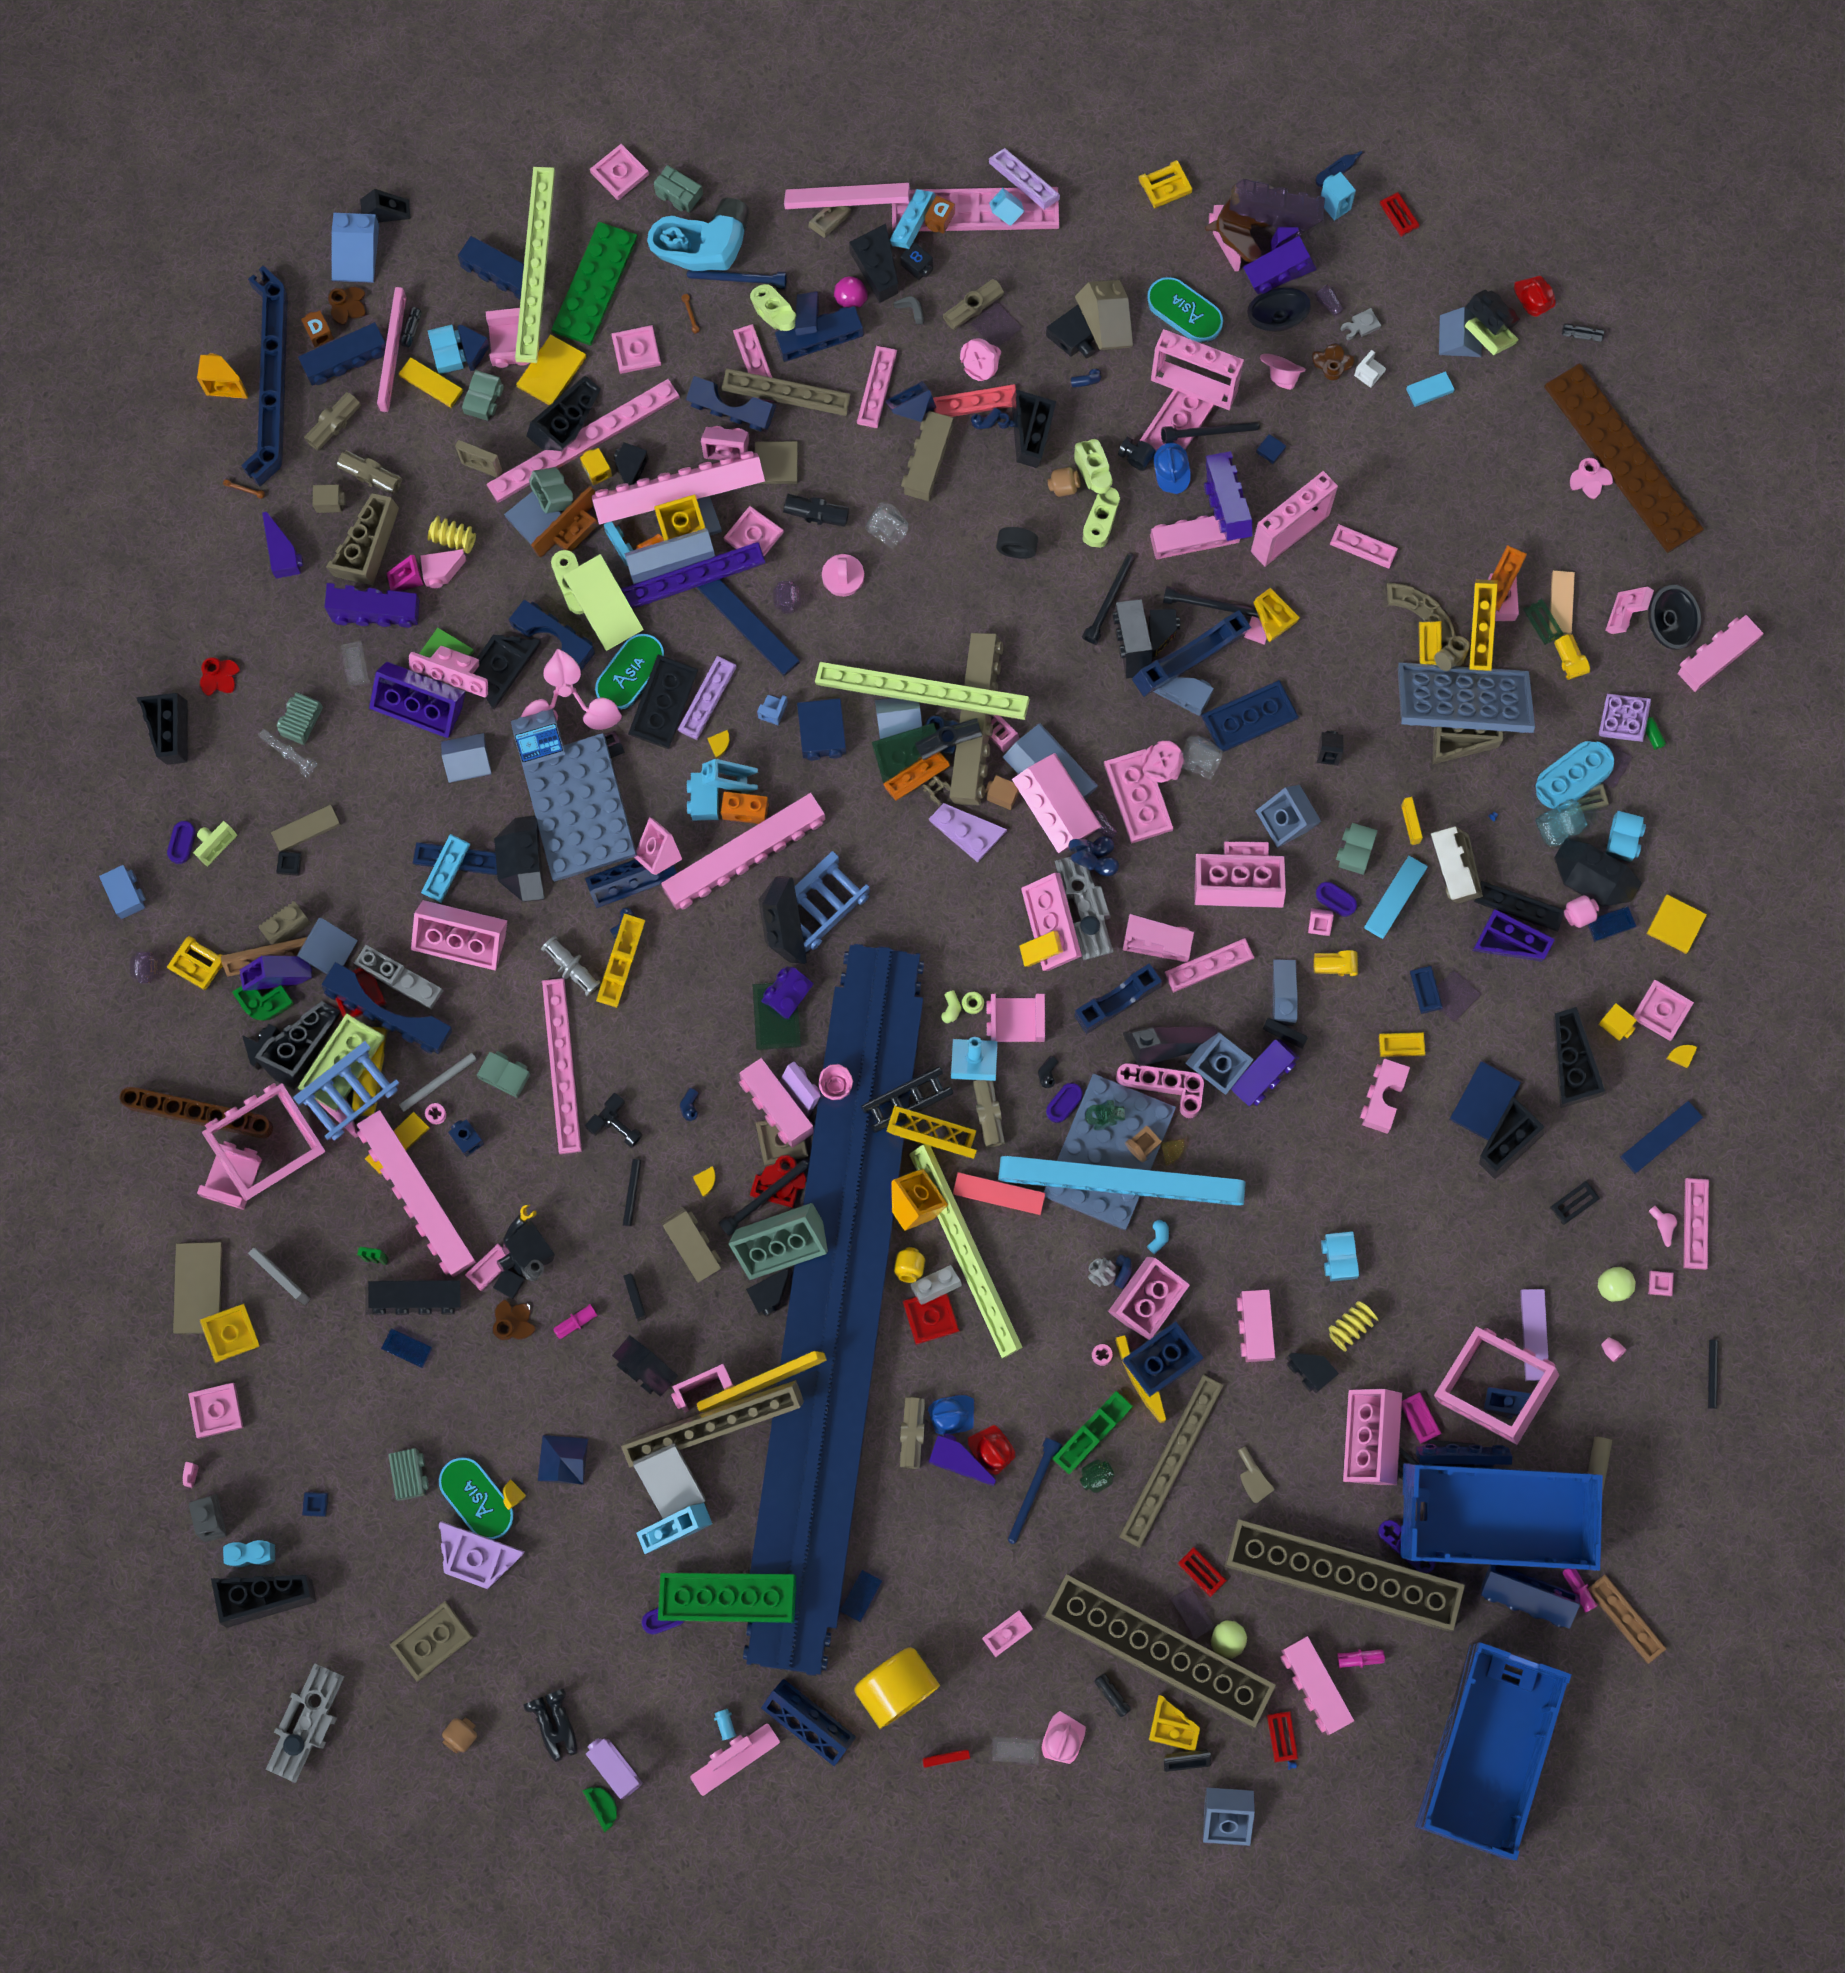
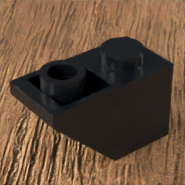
(1313, 1369)

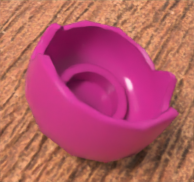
(850, 292)

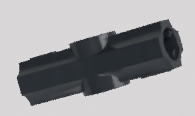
(816, 510)
(962, 732)

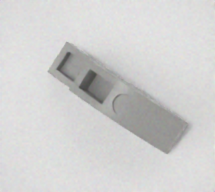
(398, 977)

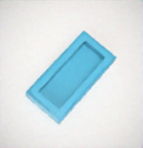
(1430, 389)

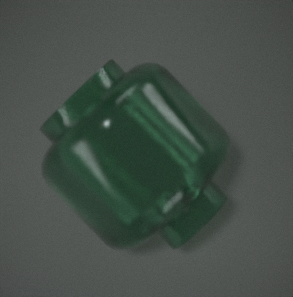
(1097, 1476)

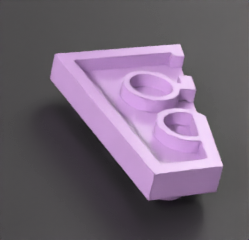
(967, 831)

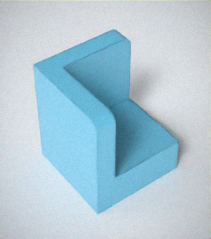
(1006, 206)

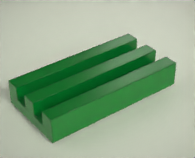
(372, 1254)

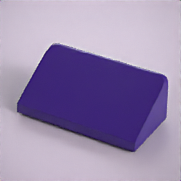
(1282, 236)

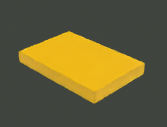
(553, 370)

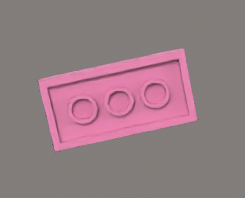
(1180, 412)
(1137, 798)
(1050, 912)

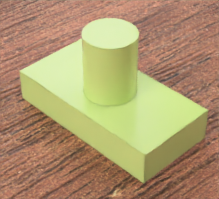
(213, 842)

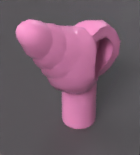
(1665, 1223)

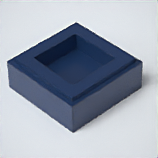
(1271, 449)
(315, 1504)

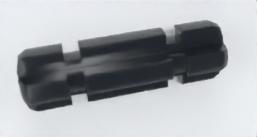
(410, 327)
(1583, 332)
(1112, 1695)

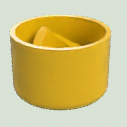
(896, 1687)

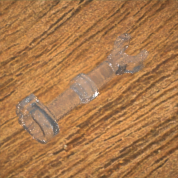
(306, 765)

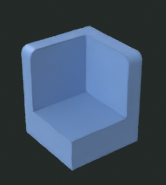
(772, 709)

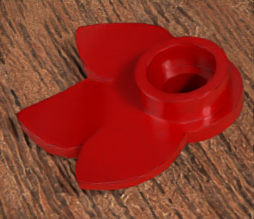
(220, 678)
(775, 1172)

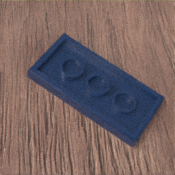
(1249, 716)

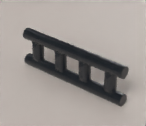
(912, 1086)

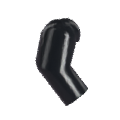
(1045, 1072)

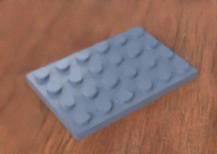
(1465, 698)
(580, 809)
(1109, 1149)

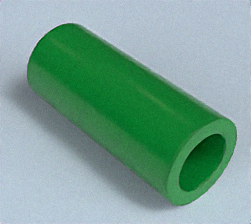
(1654, 734)

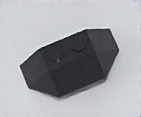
(520, 859)
(1595, 874)
(782, 920)

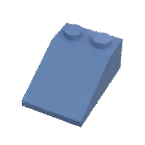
(354, 247)

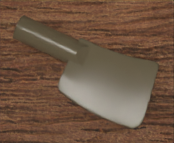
(1253, 1480)

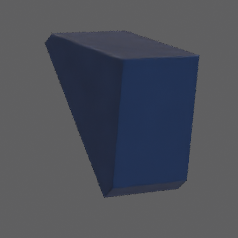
(474, 346)

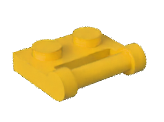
(1168, 189)
(193, 969)

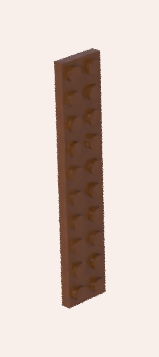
(1624, 458)

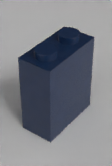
(821, 729)

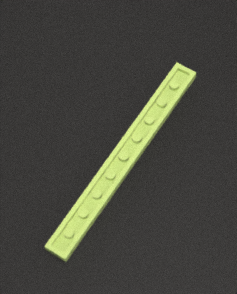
(535, 265)
(922, 690)
(969, 1257)

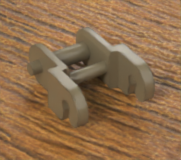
(942, 785)

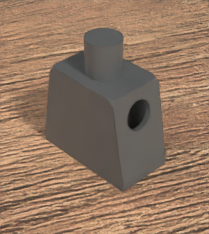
(207, 1518)

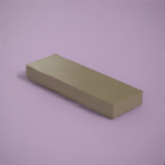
(305, 828)

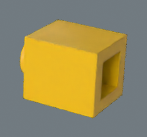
(595, 466)
(1618, 1022)

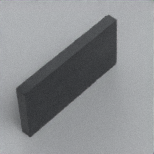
(663, 701)

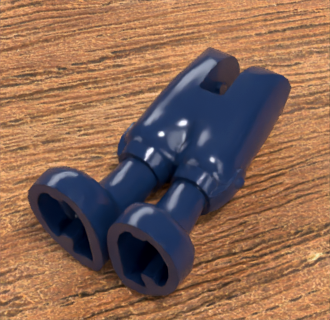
(1090, 852)

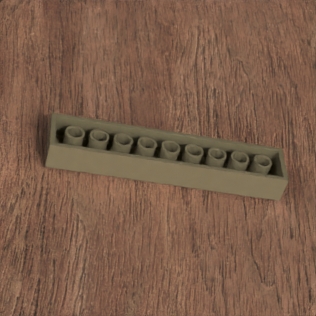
(1344, 1575)
(1160, 1651)

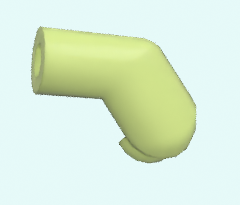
(953, 1009)

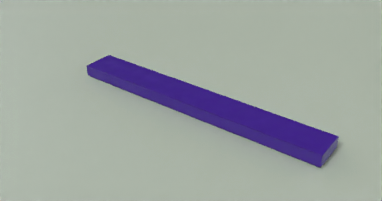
(694, 575)

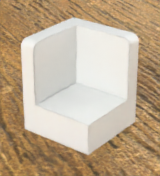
(1369, 370)

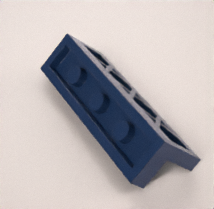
(626, 884)
(811, 1718)

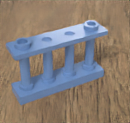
(813, 880)
(344, 1070)

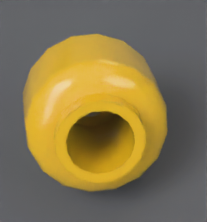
(909, 1265)

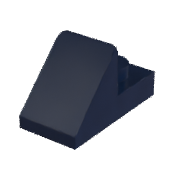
(1505, 1402)

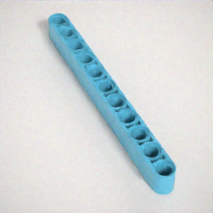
(1122, 1180)

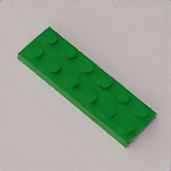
(594, 283)
(727, 1597)

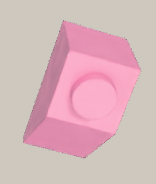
(441, 567)

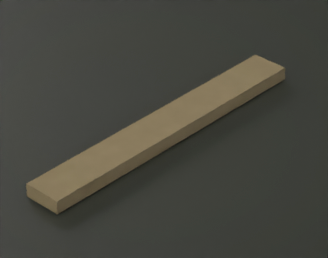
(1171, 1461)

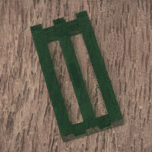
(1534, 607)

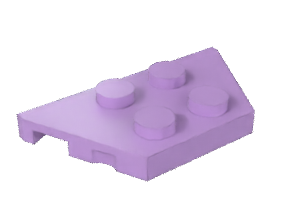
(475, 1556)

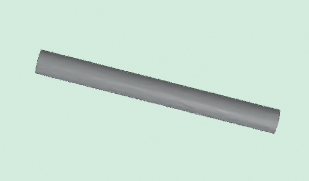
(437, 1082)

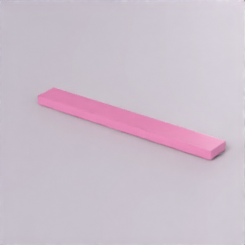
(561, 1066)

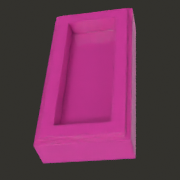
(1420, 1418)

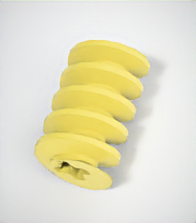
(451, 535)
(1351, 1325)

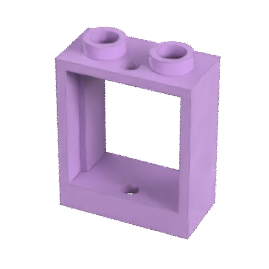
(613, 1767)

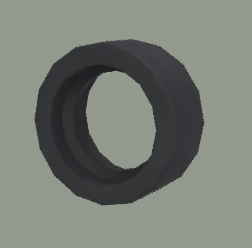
(1017, 542)

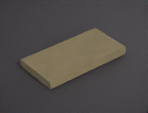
(196, 1285)

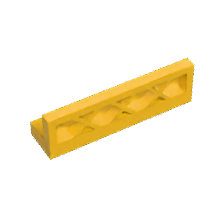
(934, 1140)

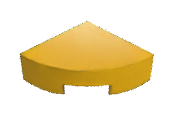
(719, 743)
(1682, 1055)
(705, 1181)
(512, 1494)

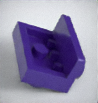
(787, 991)

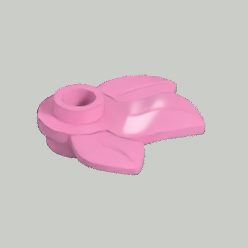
(1591, 481)

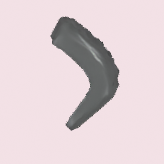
(913, 303)

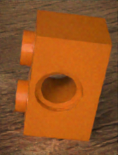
(744, 807)

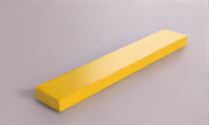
(762, 1381)

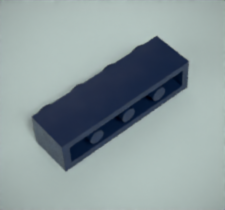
(492, 266)
(831, 331)
(343, 354)
(1530, 1595)

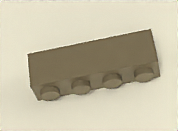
(928, 455)

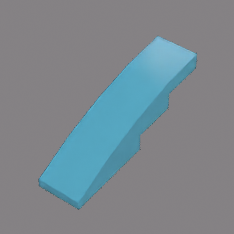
(1395, 897)

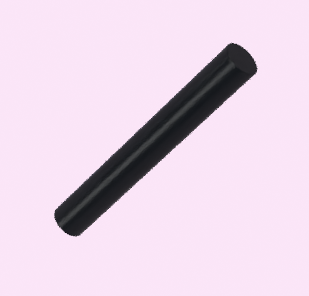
(631, 1194)
(1713, 1374)

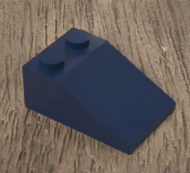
(1163, 1359)

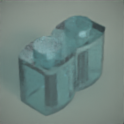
(1561, 822)

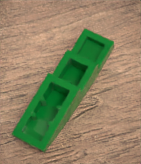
(1092, 1432)

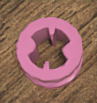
(440, 1118)
(1100, 1347)

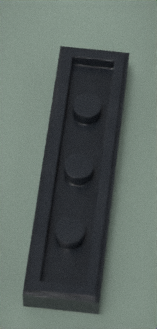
(1520, 906)

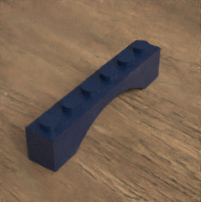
(1190, 655)
(426, 1031)

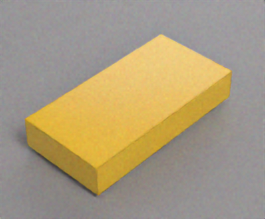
(1429, 641)
(1411, 821)
(1041, 948)
(1401, 1044)

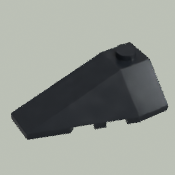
(564, 418)
(1164, 1043)

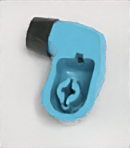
(699, 244)

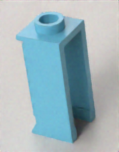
(712, 768)

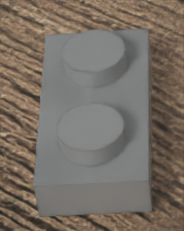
(936, 1284)

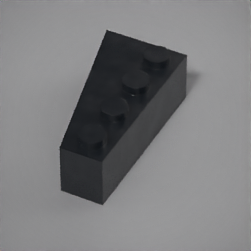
(1576, 1066)
(412, 1297)
(250, 1599)

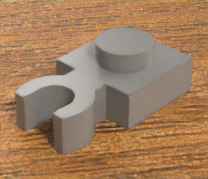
(1363, 323)

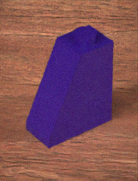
(274, 971)

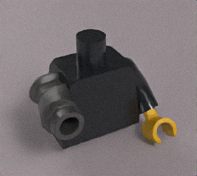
(525, 1248)

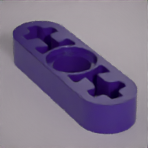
(1388, 1540)

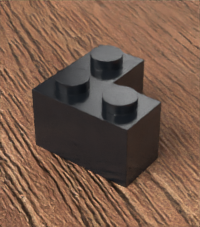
(643, 1364)

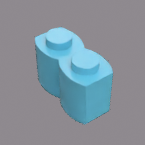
(446, 350)
(1625, 836)
(1341, 1256)
(255, 1552)

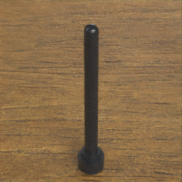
(1171, 434)
(1172, 596)
(1092, 633)
(731, 1223)

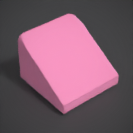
(1320, 922)

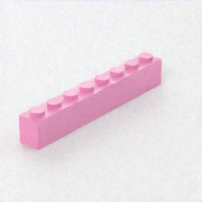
(701, 481)
(743, 851)
(416, 1194)

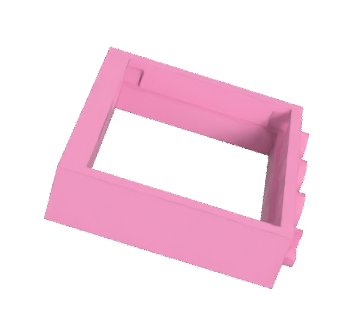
(1191, 382)
(1294, 518)
(251, 1103)
(1531, 1407)

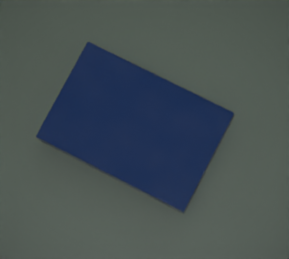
(1484, 1100)

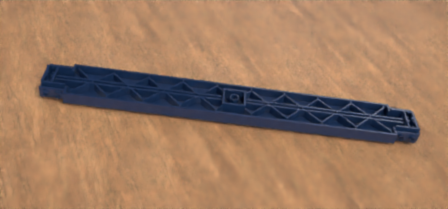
(836, 1309)

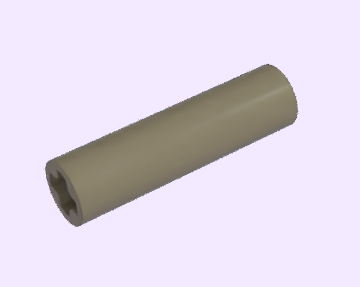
(1600, 1457)

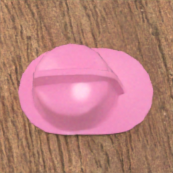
(1282, 371)
(1063, 1738)

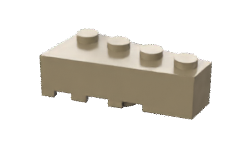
(366, 541)

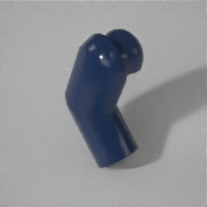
(1086, 380)
(687, 1107)
(1125, 1272)

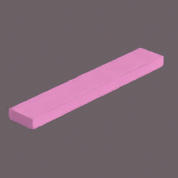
(847, 196)
(391, 350)

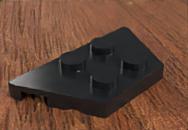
(503, 662)

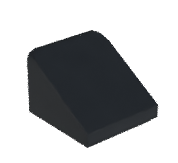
(614, 744)

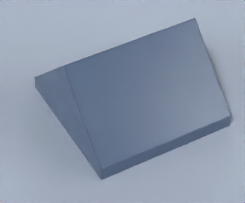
(1455, 337)
(897, 716)
(465, 758)

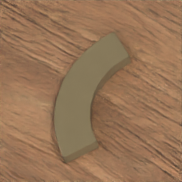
(1422, 605)

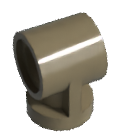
(1452, 654)

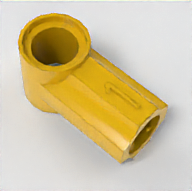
(1572, 660)
(1336, 963)

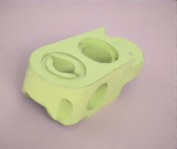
(773, 308)
(1093, 465)
(1104, 504)
(559, 571)

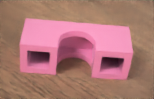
(1389, 1077)

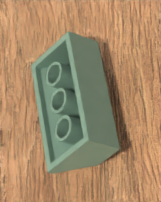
(779, 1241)

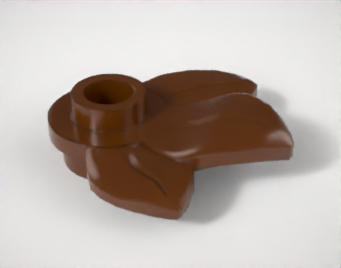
(349, 306)
(1333, 358)
(515, 1319)

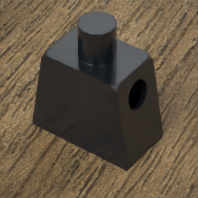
(1072, 333)

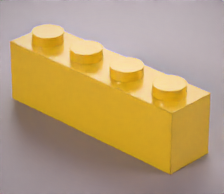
(1483, 624)

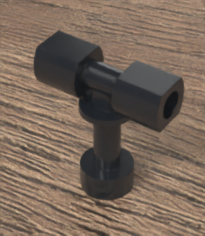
(609, 1117)

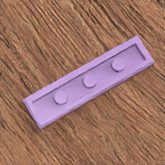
(1024, 178)
(707, 698)
(1534, 1329)

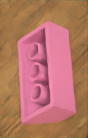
(1056, 802)
(1239, 880)
(458, 935)
(1372, 1436)

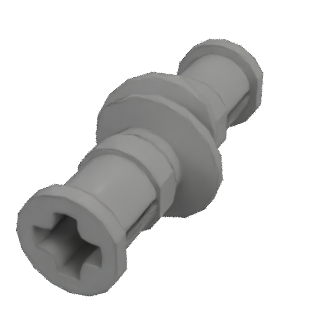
(570, 966)

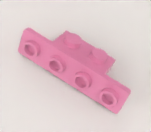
(451, 668)
(731, 1761)

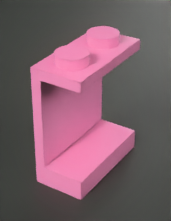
(503, 336)
(1016, 1019)
(220, 1185)
(703, 1378)

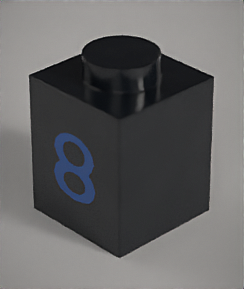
(917, 261)

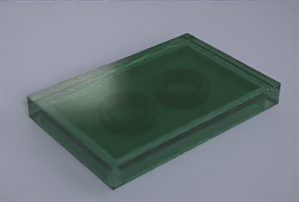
(771, 1028)

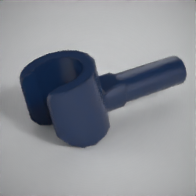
(1007, 423)

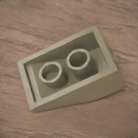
(1107, 313)

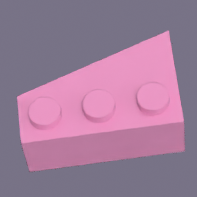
(1157, 939)

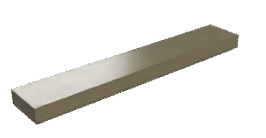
(786, 392)

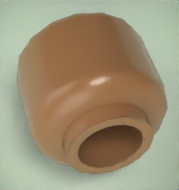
(1064, 481)
(459, 1735)

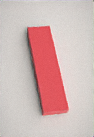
(975, 401)
(999, 1193)

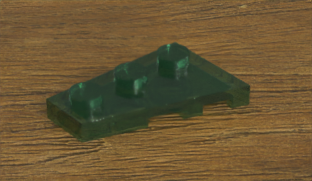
(899, 751)

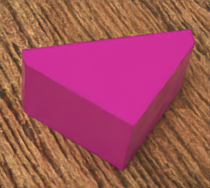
(405, 575)

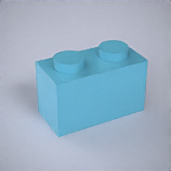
(1338, 195)
(704, 799)

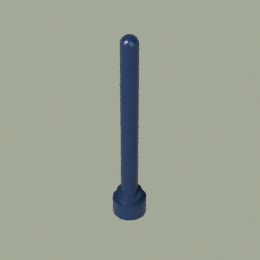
(778, 280)
(1050, 1449)

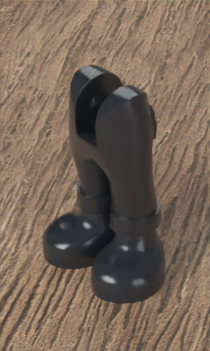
(548, 1733)

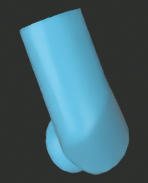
(1162, 1236)

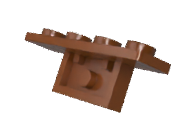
(569, 527)

